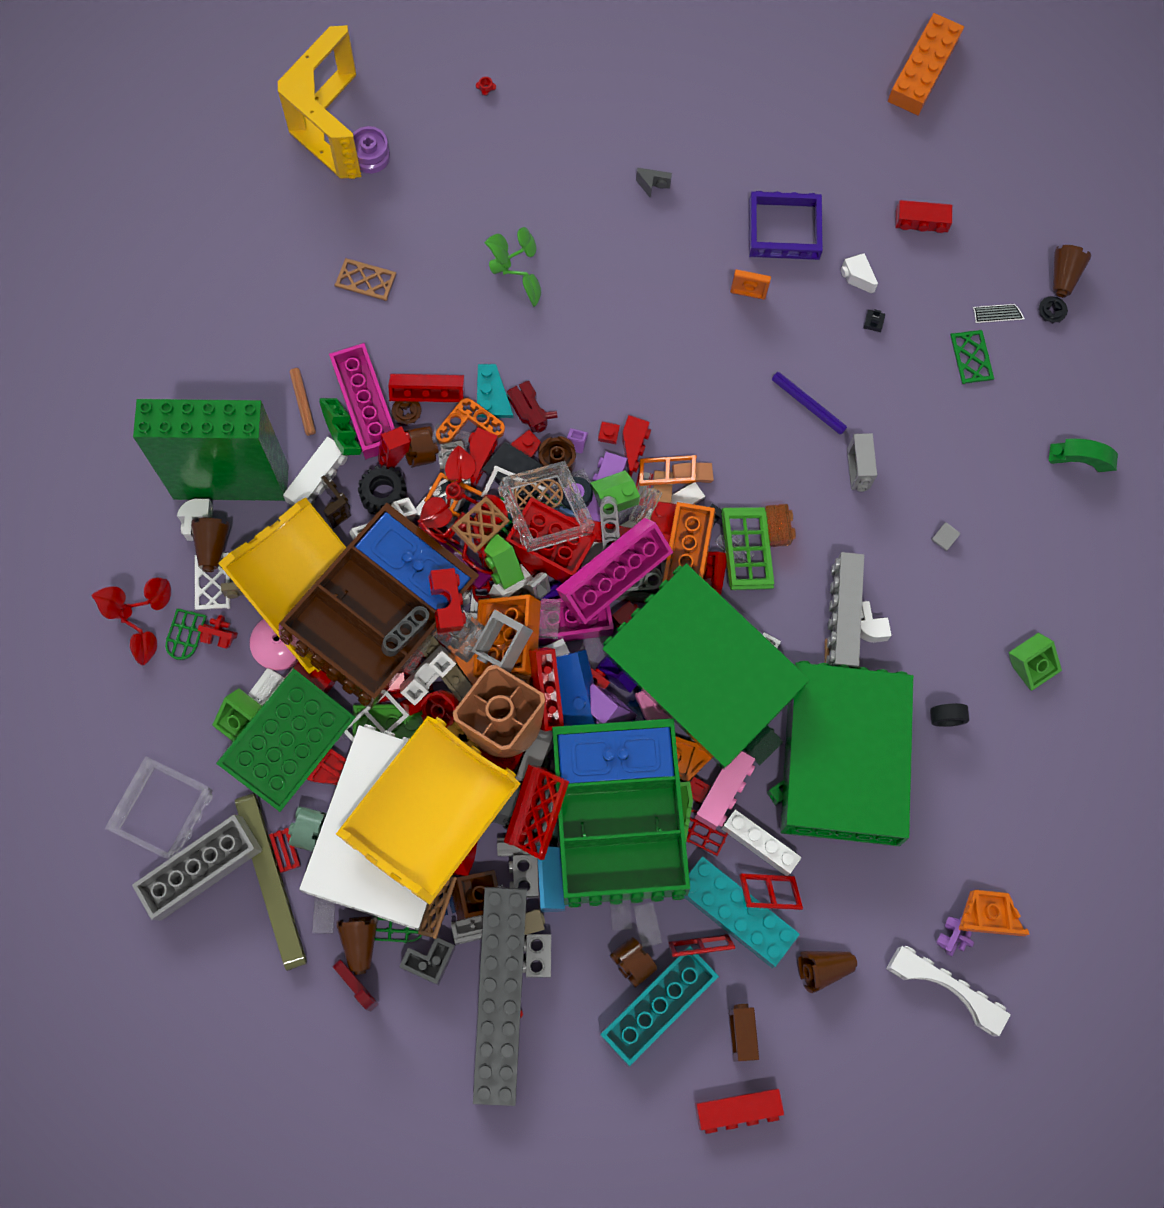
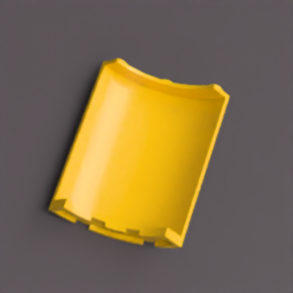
(284, 564)
(428, 809)

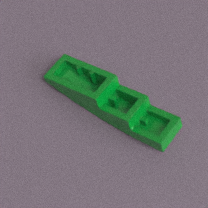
(339, 427)

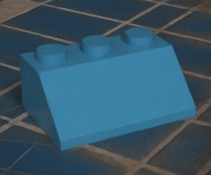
(551, 881)

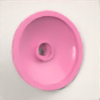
(268, 652)

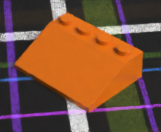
(520, 608)

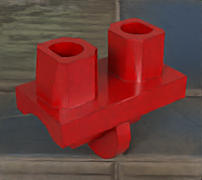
(209, 631)

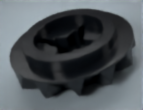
(1057, 304)

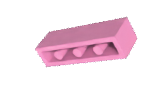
(723, 791)

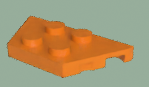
(690, 758)
(991, 914)

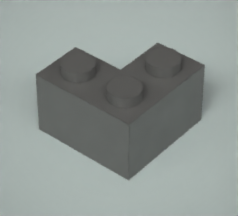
(431, 966)

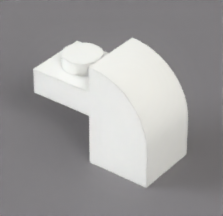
(193, 510)
(873, 629)

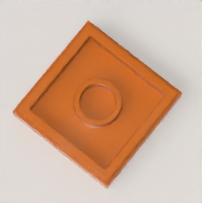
(750, 284)

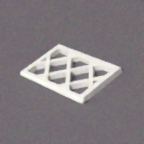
(198, 591)

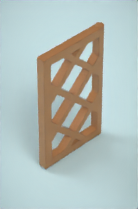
(361, 266)
(467, 536)
(436, 909)

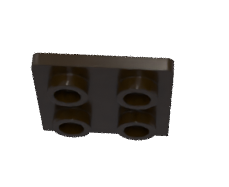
(336, 511)

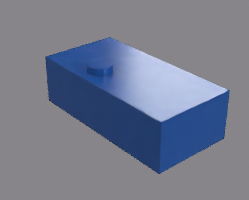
(574, 684)

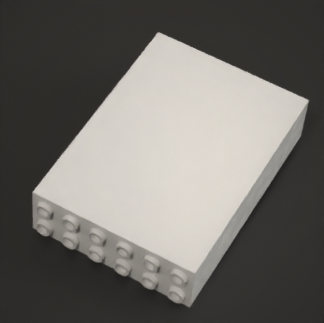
(338, 870)

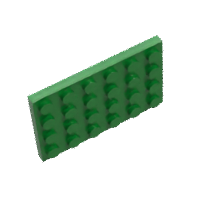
(285, 740)

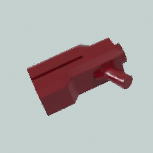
(527, 408)

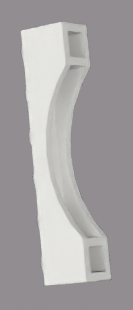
(985, 1014)

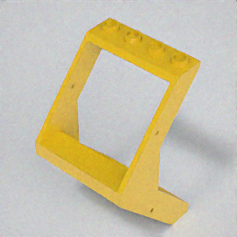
(308, 117)

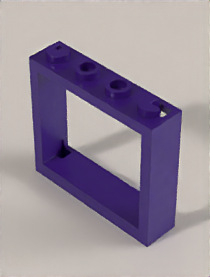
(785, 250)

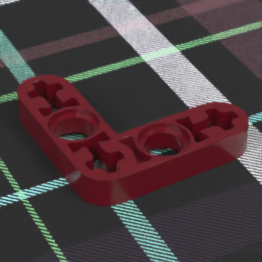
(361, 993)

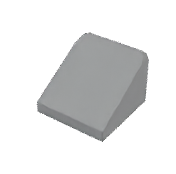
(946, 536)

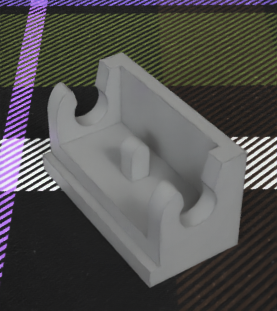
(467, 930)

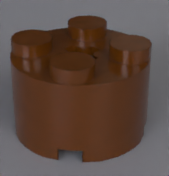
(557, 447)
(421, 448)
(633, 962)

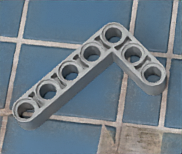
(614, 534)

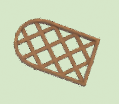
(542, 493)

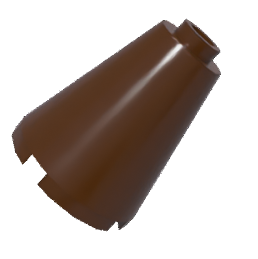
(1068, 268)
(209, 541)
(358, 942)
(824, 968)

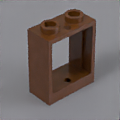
(743, 1033)

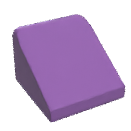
(578, 438)

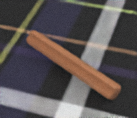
(302, 401)

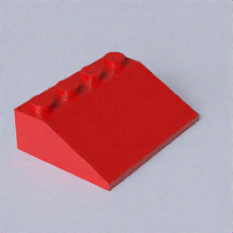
(558, 560)

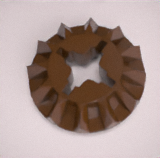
(398, 414)

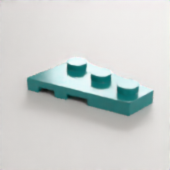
(491, 392)

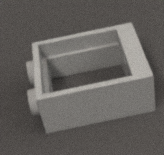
(861, 462)
(489, 635)

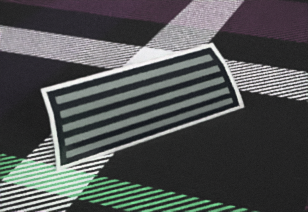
(997, 313)

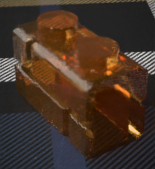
(779, 525)

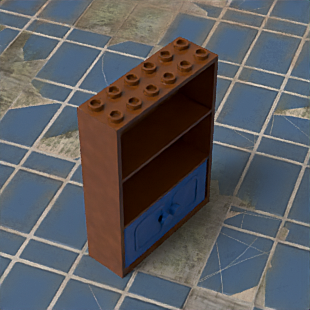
(364, 598)

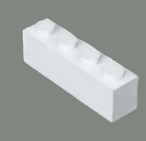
(308, 482)
(761, 843)

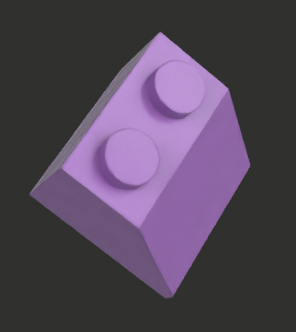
(608, 707)

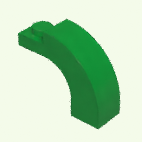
(1086, 451)

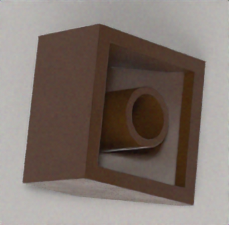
(469, 893)

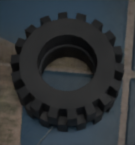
(380, 477)

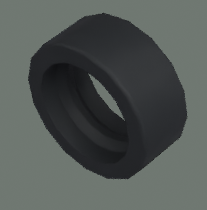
(949, 715)

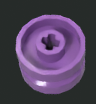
(371, 149)

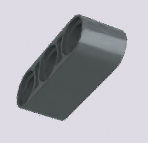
(400, 639)

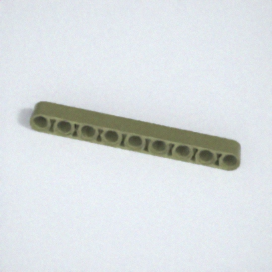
(272, 885)

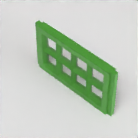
(747, 584)

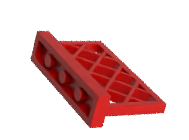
(527, 808)

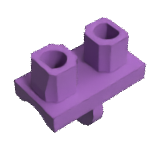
(950, 944)

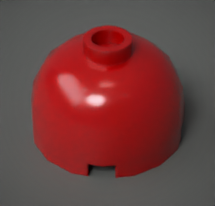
(440, 705)

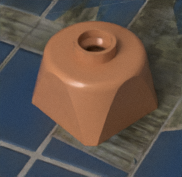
(501, 713)

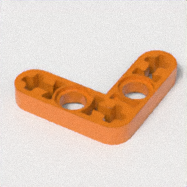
(466, 415)

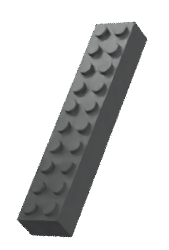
(500, 996)

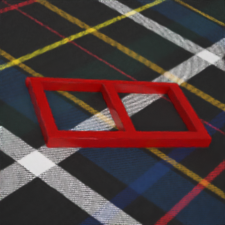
(769, 878)
(700, 941)

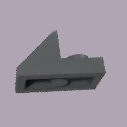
(647, 178)

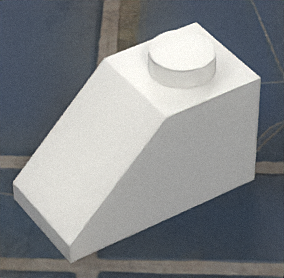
(859, 273)

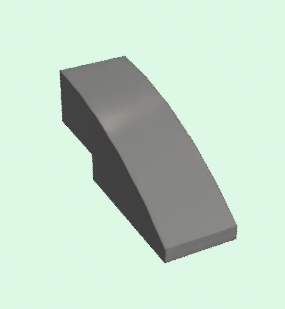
(537, 586)

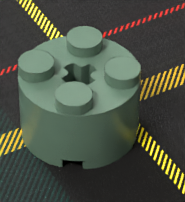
(306, 828)

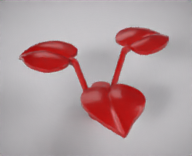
(458, 466)
(444, 533)
(111, 605)

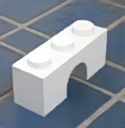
(418, 683)

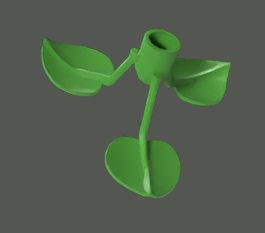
(502, 263)

